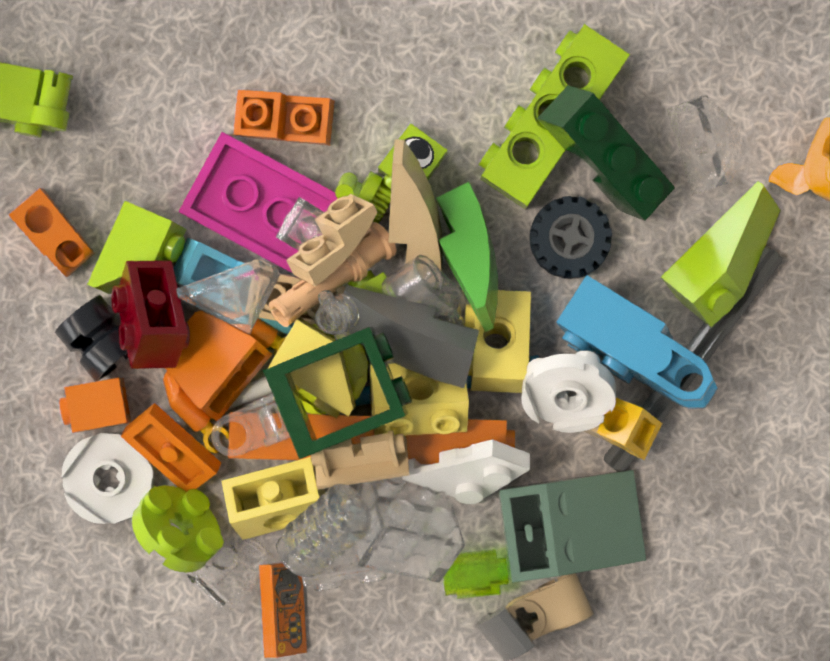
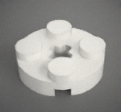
(574, 372)
(82, 483)

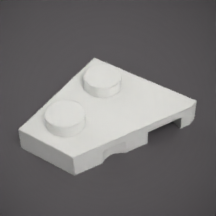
(471, 471)

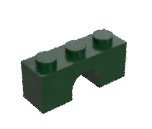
(595, 135)

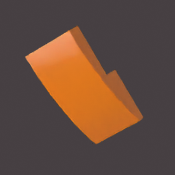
(283, 117)

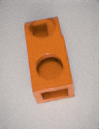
(52, 232)

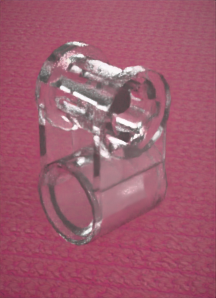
(427, 285)
(259, 427)

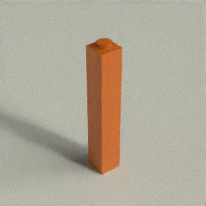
(423, 447)

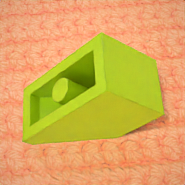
(136, 237)

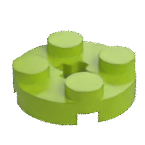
(190, 511)

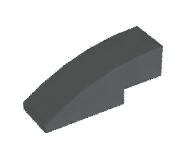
(416, 338)

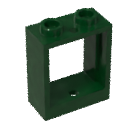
(292, 408)

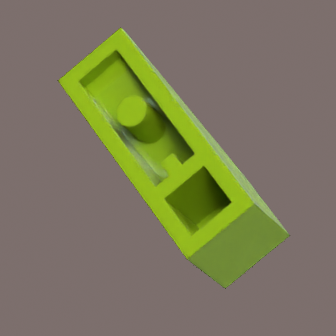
(723, 260)

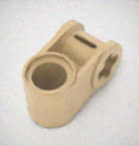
(555, 605)

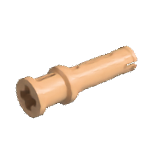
(305, 295)

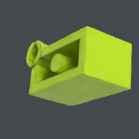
(33, 99)

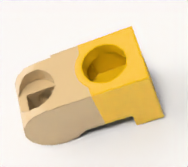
(628, 428)

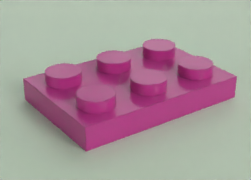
(248, 198)

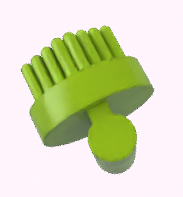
(371, 191)

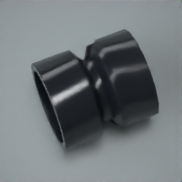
(95, 336)

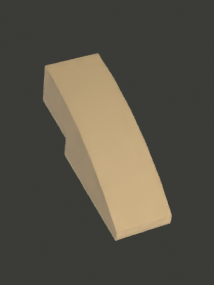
(413, 208)

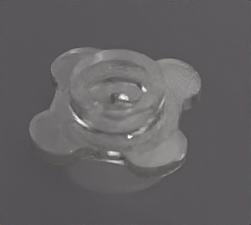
(336, 314)

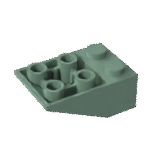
(571, 525)

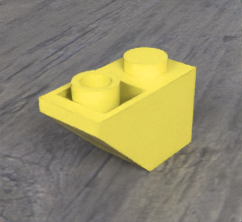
(324, 379)

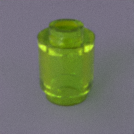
(476, 575)

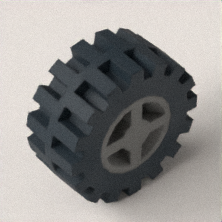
(587, 227)

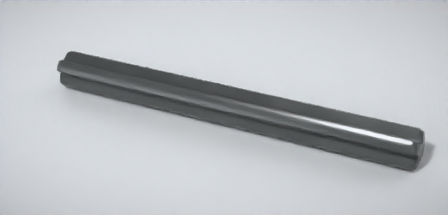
(703, 345)

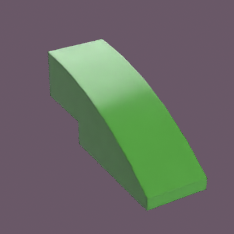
(470, 252)

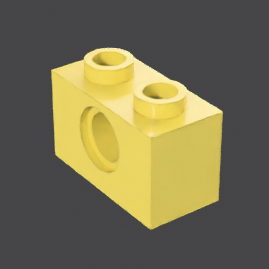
(503, 367)
(434, 405)
(270, 497)

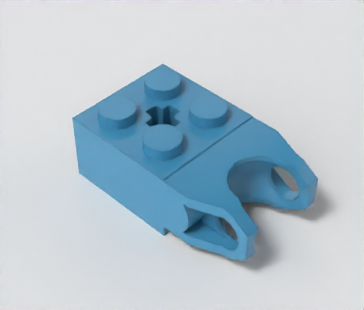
(633, 344)

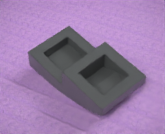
(505, 634)

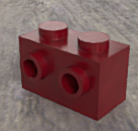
(150, 315)

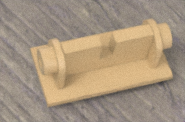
(371, 460)

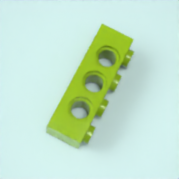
(520, 181)

